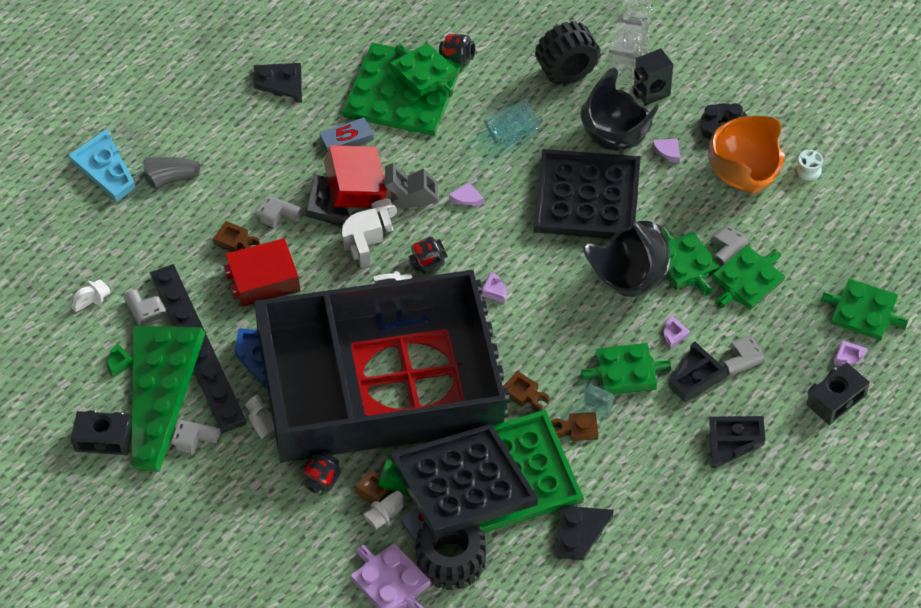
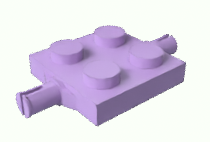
(390, 578)

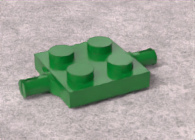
(423, 70)
(690, 262)
(748, 277)
(864, 309)
(626, 369)

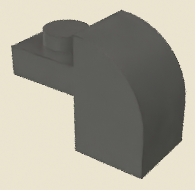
(412, 190)

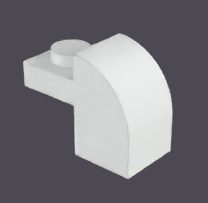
(359, 232)

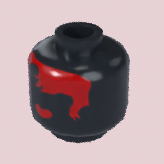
(458, 48)
(428, 255)
(321, 472)

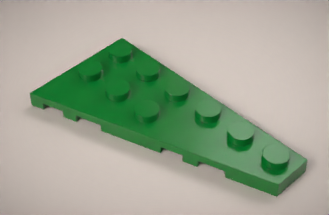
(161, 376)

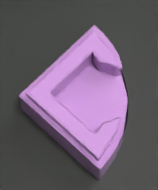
(668, 149)
(467, 196)
(494, 288)
(674, 332)
(849, 353)

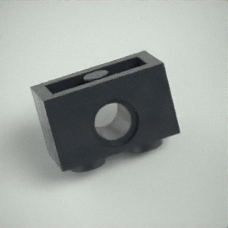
(652, 77)
(850, 387)
(87, 433)

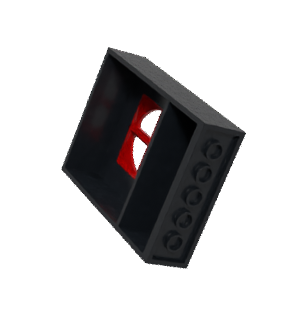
(322, 341)

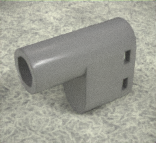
(275, 210)
(728, 243)
(145, 310)
(745, 355)
(190, 434)

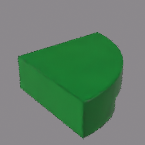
(118, 360)

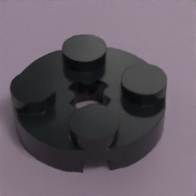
(719, 113)

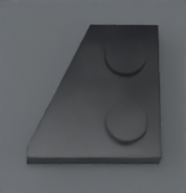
(279, 79)
(321, 205)
(696, 373)
(734, 437)
(580, 530)

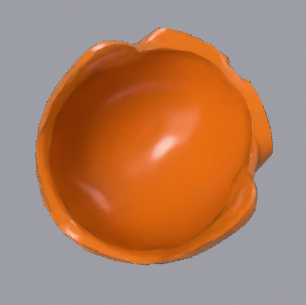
(747, 152)

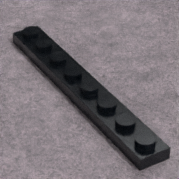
(207, 366)

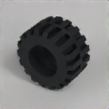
(567, 53)
(455, 569)

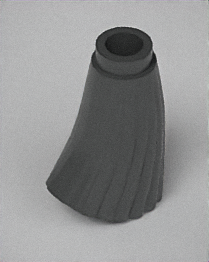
(164, 170)

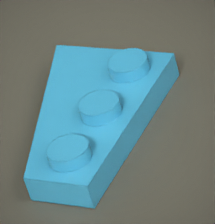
(104, 166)

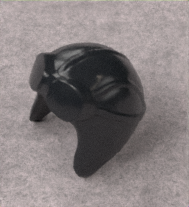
(613, 116)
(633, 260)

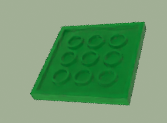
(388, 101)
(543, 464)

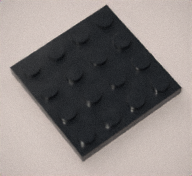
(586, 193)
(463, 480)

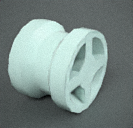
(807, 159)

